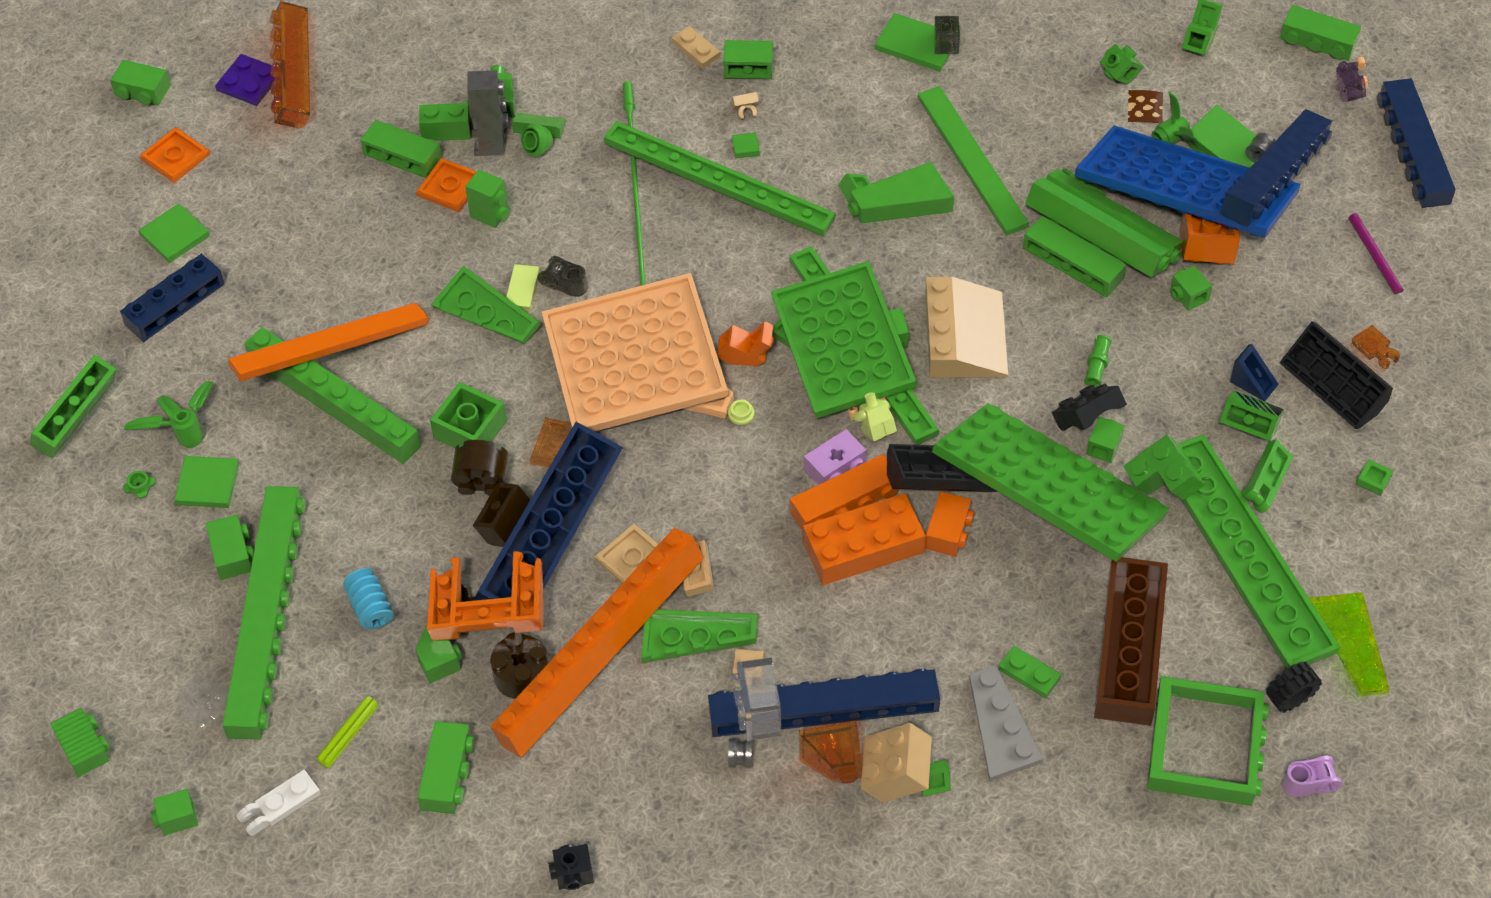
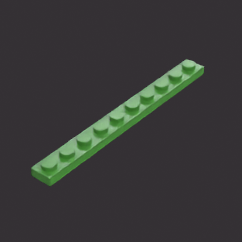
(719, 178)
(904, 404)

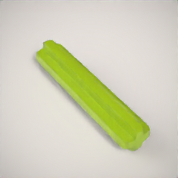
(347, 732)

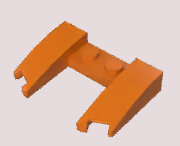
(521, 611)

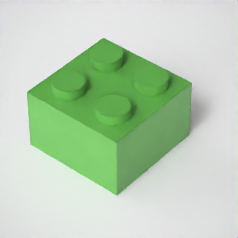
(467, 416)

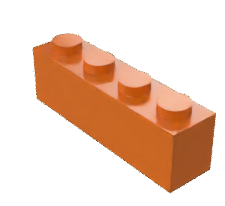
(843, 493)

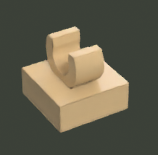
(744, 102)

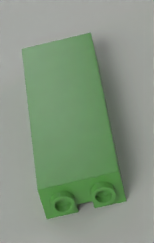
(1104, 223)

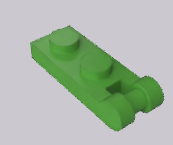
(1268, 476)

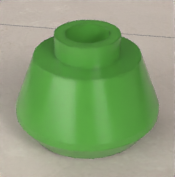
(536, 140)

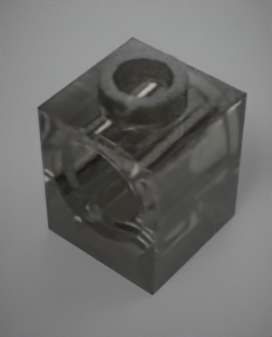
(946, 34)

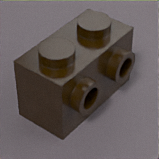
(501, 513)

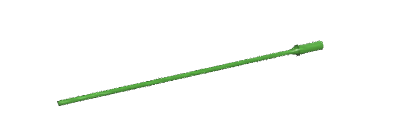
(628, 107)

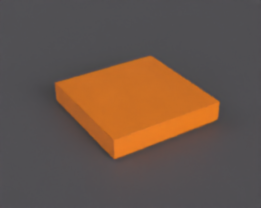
(174, 155)
(447, 185)

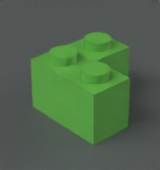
(1164, 464)

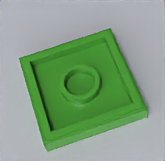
(174, 233)
(206, 481)

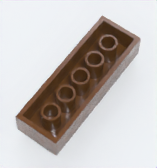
(1131, 641)

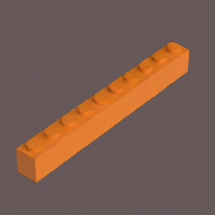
(596, 642)

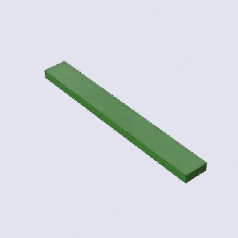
(973, 161)

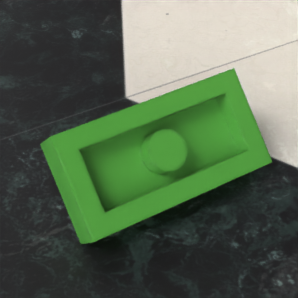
(1029, 672)

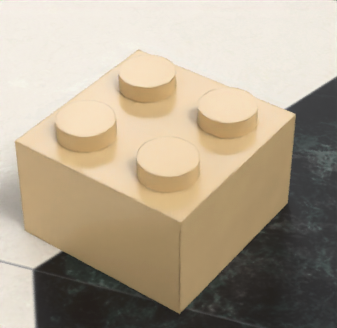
(896, 762)

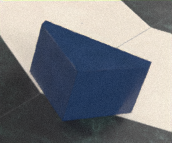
(1253, 374)

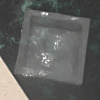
(757, 699)

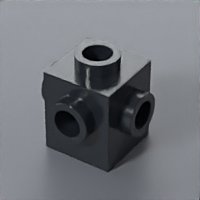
(571, 867)

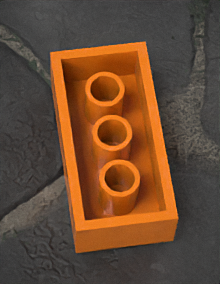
(863, 539)

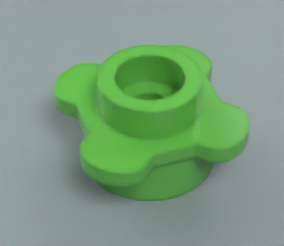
(135, 478)

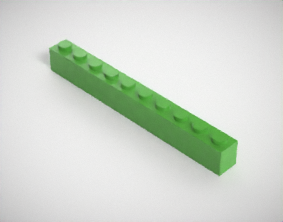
(263, 614)

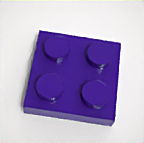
(246, 80)

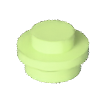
(741, 412)

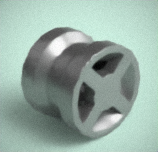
(1260, 145)
(740, 753)

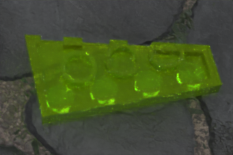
(1352, 629)

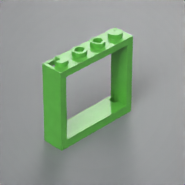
(1198, 786)

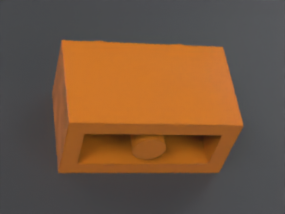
(948, 524)

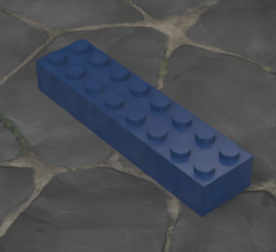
(554, 509)

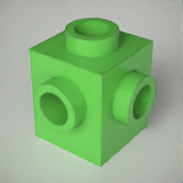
(1121, 63)

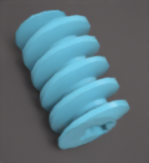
(368, 599)

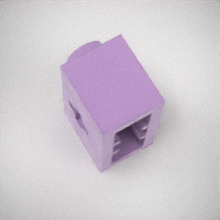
(834, 457)

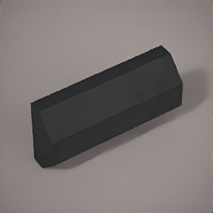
(1337, 376)
(920, 469)

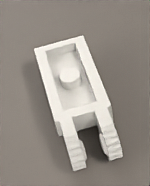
(279, 802)

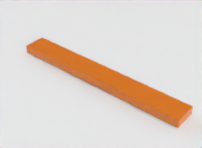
(327, 341)

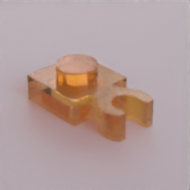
(1375, 344)

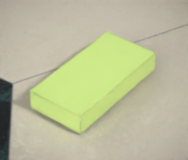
(523, 285)

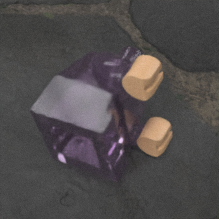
(1349, 83)

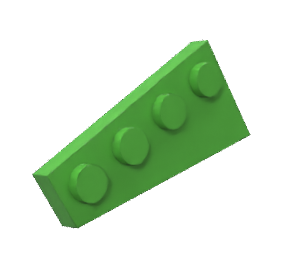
(484, 306)
(694, 632)

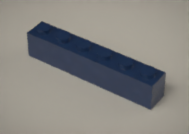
(1416, 143)

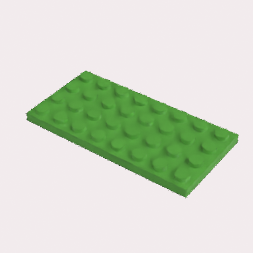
(1051, 481)

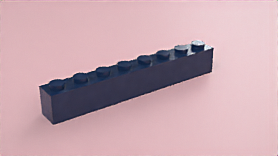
(1276, 168)
(838, 701)

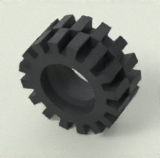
(1293, 687)

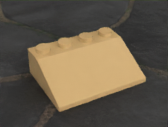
(964, 329)

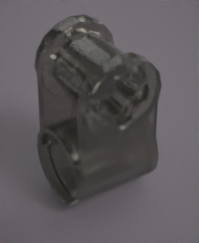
(564, 277)

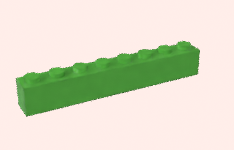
(343, 402)

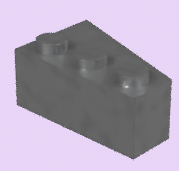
(487, 111)

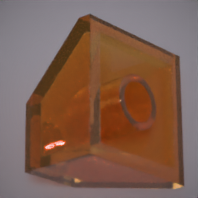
(832, 751)

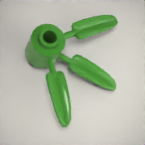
(1176, 127)
(183, 422)

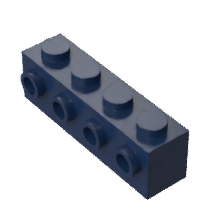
(172, 297)

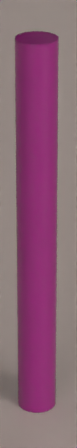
(1375, 253)

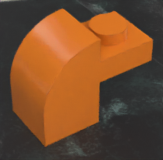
(745, 348)

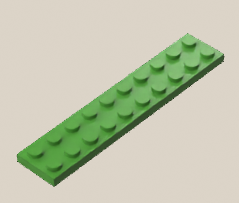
(1255, 562)

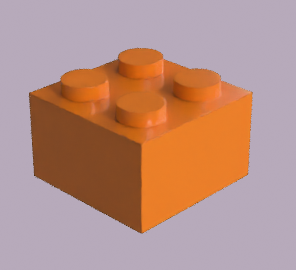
(1208, 240)

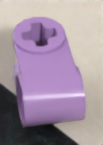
(1316, 777)

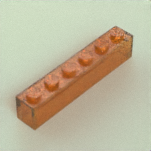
(290, 65)

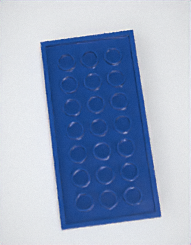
(1174, 177)

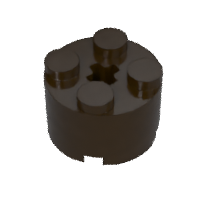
(478, 467)
(517, 662)

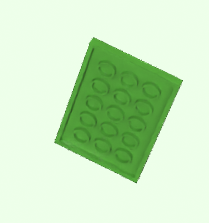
(843, 339)

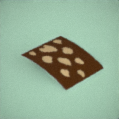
(1145, 106)

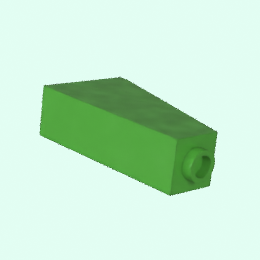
(903, 195)

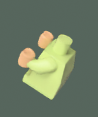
(874, 417)

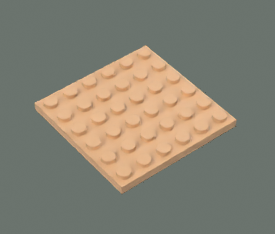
(634, 354)

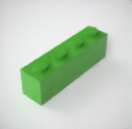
(1074, 256)
(73, 406)

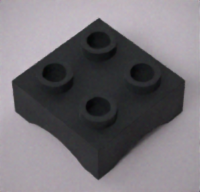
(1088, 406)

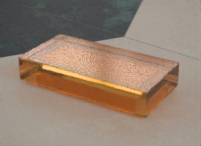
(549, 441)

